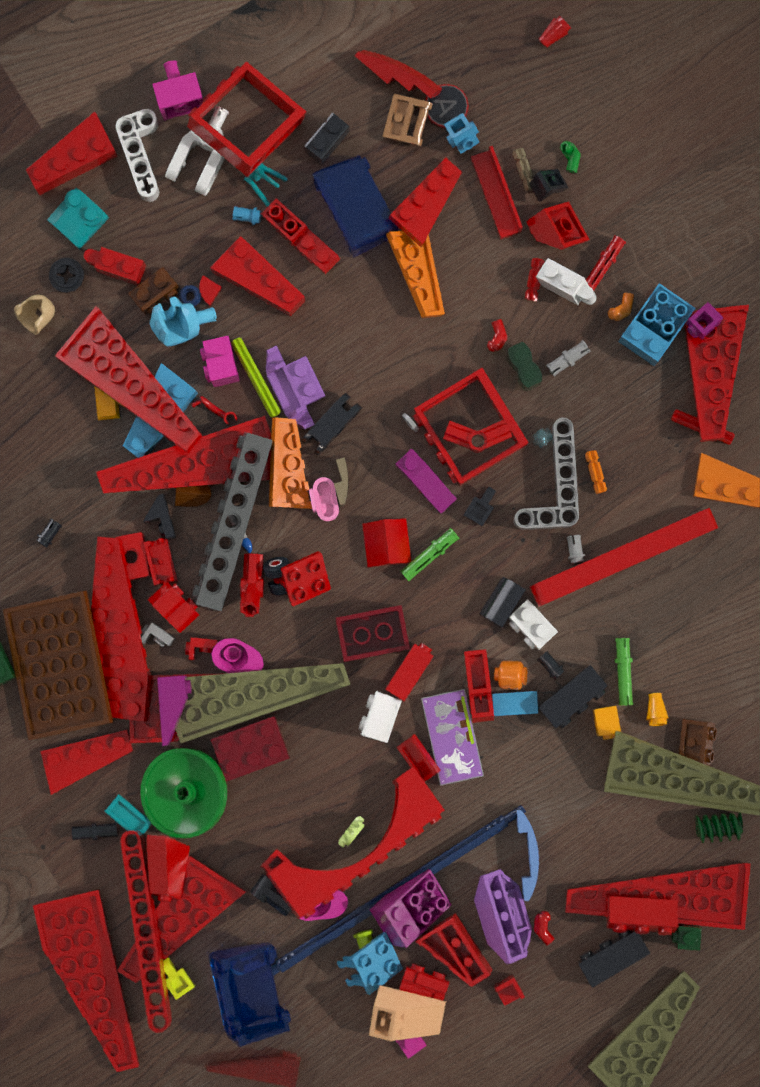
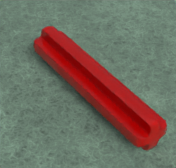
(692, 422)

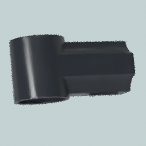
(267, 893)

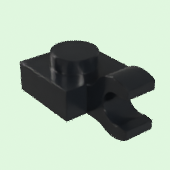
(479, 508)

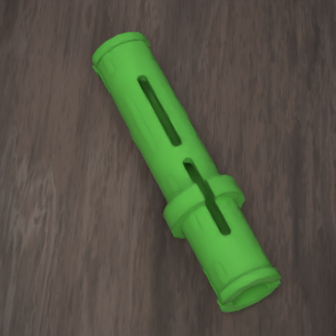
(426, 557)
(624, 671)

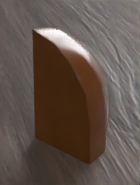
(192, 496)

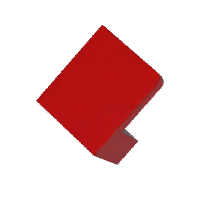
(508, 990)

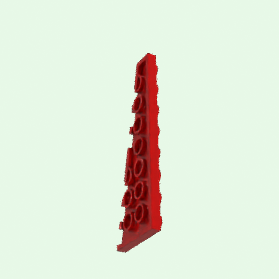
(114, 368)
(174, 468)

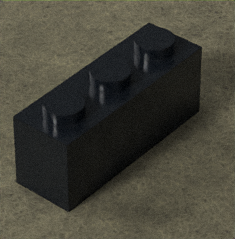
(573, 697)
(612, 957)

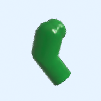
(572, 154)

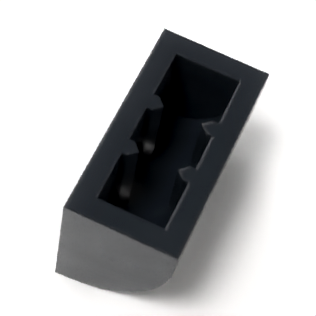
(502, 601)

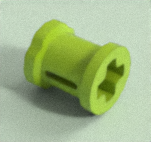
(363, 937)

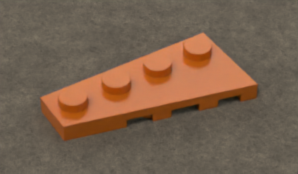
(419, 272)
(287, 474)
(726, 483)

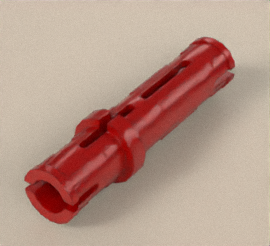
(605, 261)

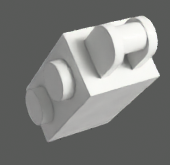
(565, 283)

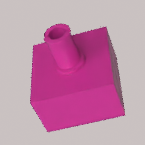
(178, 93)

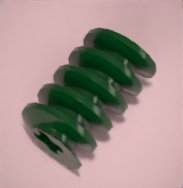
(720, 827)

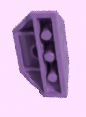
(503, 916)

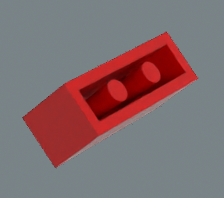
(642, 915)

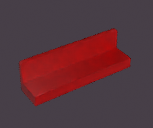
(497, 193)

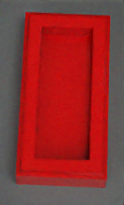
(418, 757)

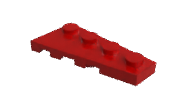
(422, 207)
(77, 760)

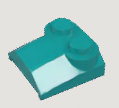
(78, 217)

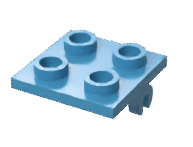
(374, 963)

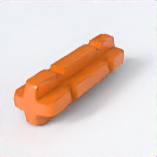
(595, 472)

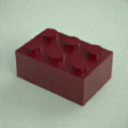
(372, 633)
(250, 748)

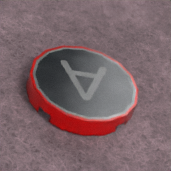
(447, 105)

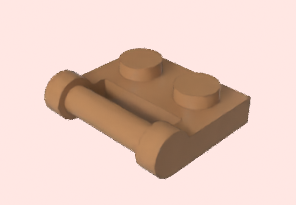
(400, 119)

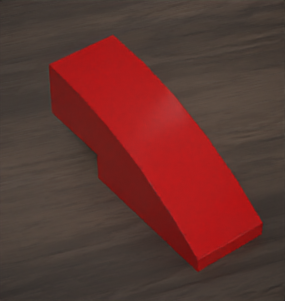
(479, 686)

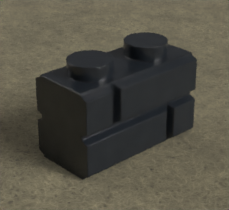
(327, 138)

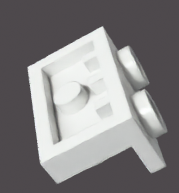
(532, 625)

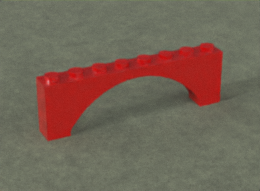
(412, 810)

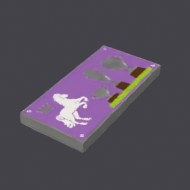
(452, 737)

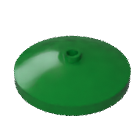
(166, 797)

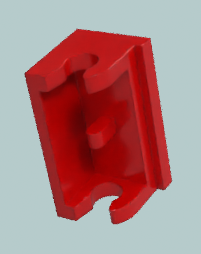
(160, 561)

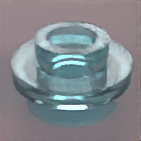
(542, 437)

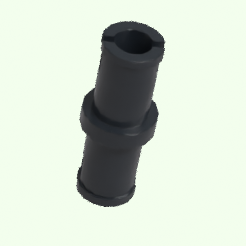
(94, 831)

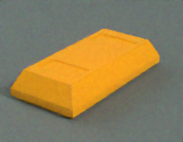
(106, 406)

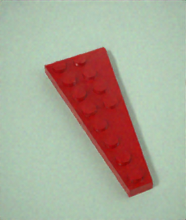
(704, 895)

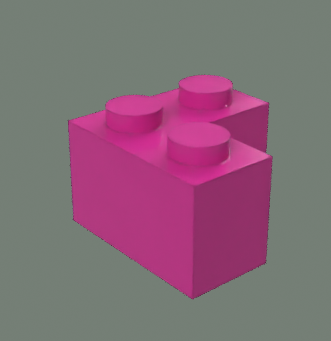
(220, 361)

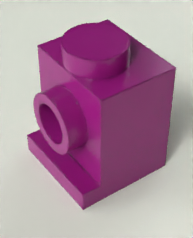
(709, 316)

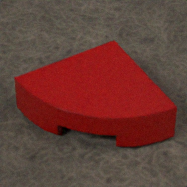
(209, 290)

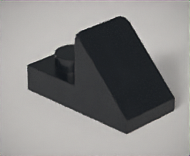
(547, 183)
(161, 512)

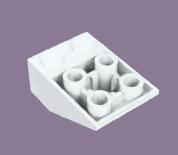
(380, 717)

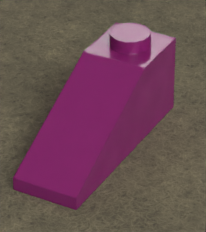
(425, 481)
(172, 700)

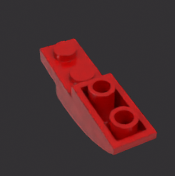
(299, 236)

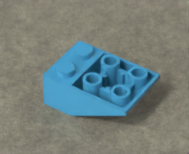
(656, 324)

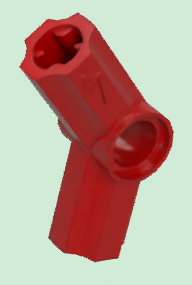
(491, 435)
(251, 584)

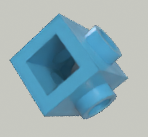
(461, 133)

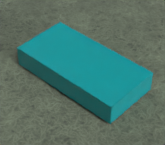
(127, 815)

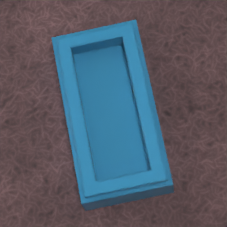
(515, 703)

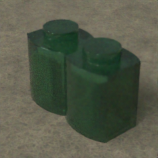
(528, 372)

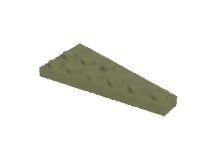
(642, 1045)

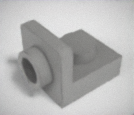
(160, 635)

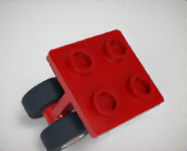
(299, 579)

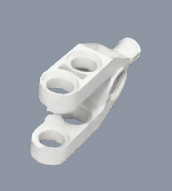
(214, 162)

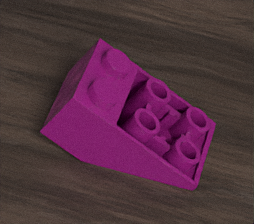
(411, 909)

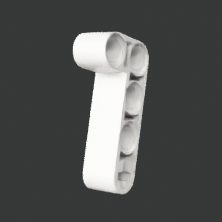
(140, 157)

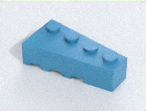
(142, 437)

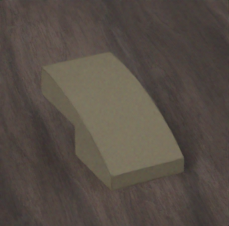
(342, 487)

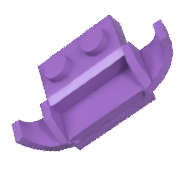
(293, 386)

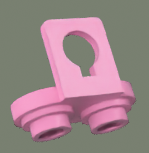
(324, 499)

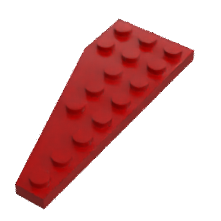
(119, 633)

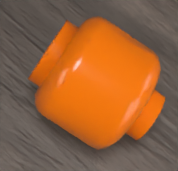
(511, 675)

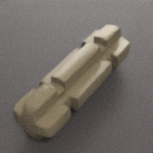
(523, 167)

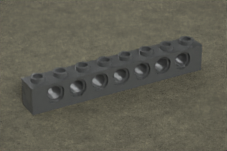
(215, 598)

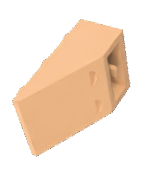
(405, 1015)

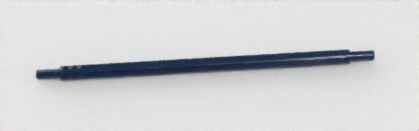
(364, 912)

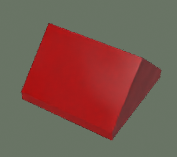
(386, 542)

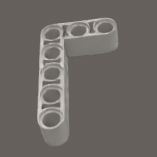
(560, 484)

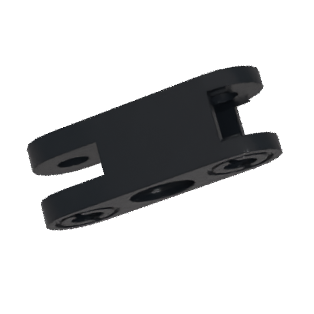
(332, 423)

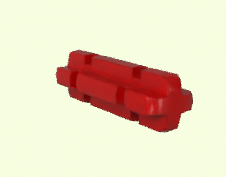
(533, 283)

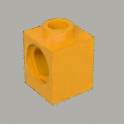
(606, 721)

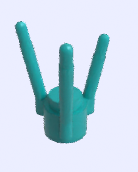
(257, 174)

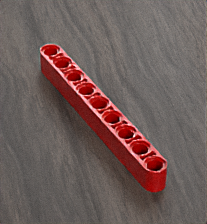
(623, 557)
(142, 941)

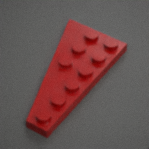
(714, 369)
(202, 899)

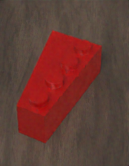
(72, 156)
(253, 273)

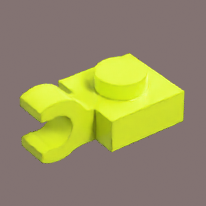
(177, 981)

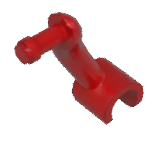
(214, 409)

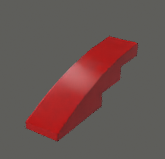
(392, 70)

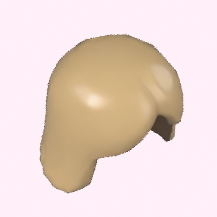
(27, 314)

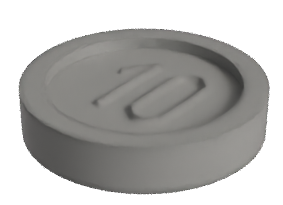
(410, 422)

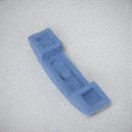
(528, 882)

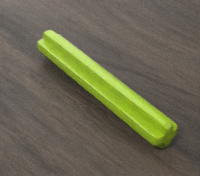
(255, 377)

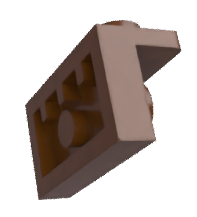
(154, 291)
(698, 740)

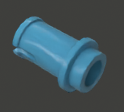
(247, 215)

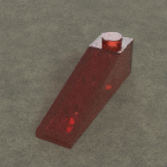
(272, 1069)

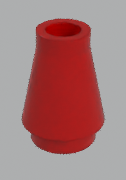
(555, 31)

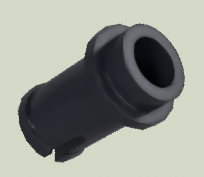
(48, 533)
(551, 665)

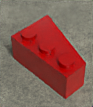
(456, 949)

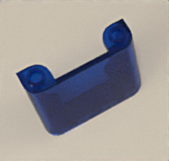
(355, 203)
(248, 993)

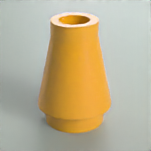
(656, 710)

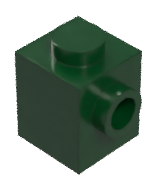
(687, 937)

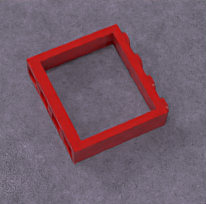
(225, 147)
(498, 405)

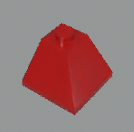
(557, 227)

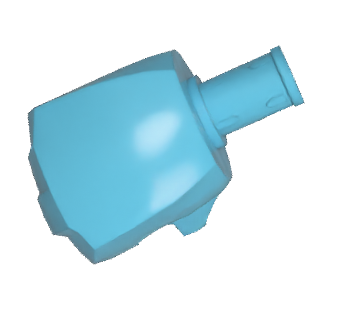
(179, 322)

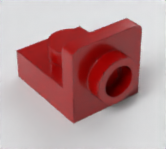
(205, 645)

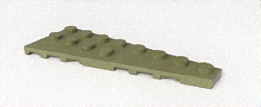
(238, 697)
(659, 774)

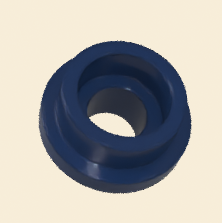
(190, 289)

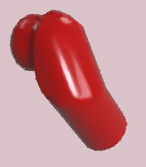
(499, 338)
(541, 926)

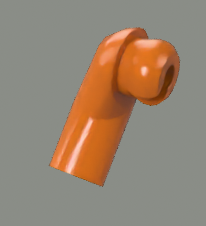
(622, 310)

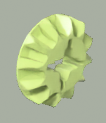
(351, 832)

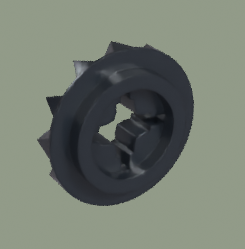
(60, 267)

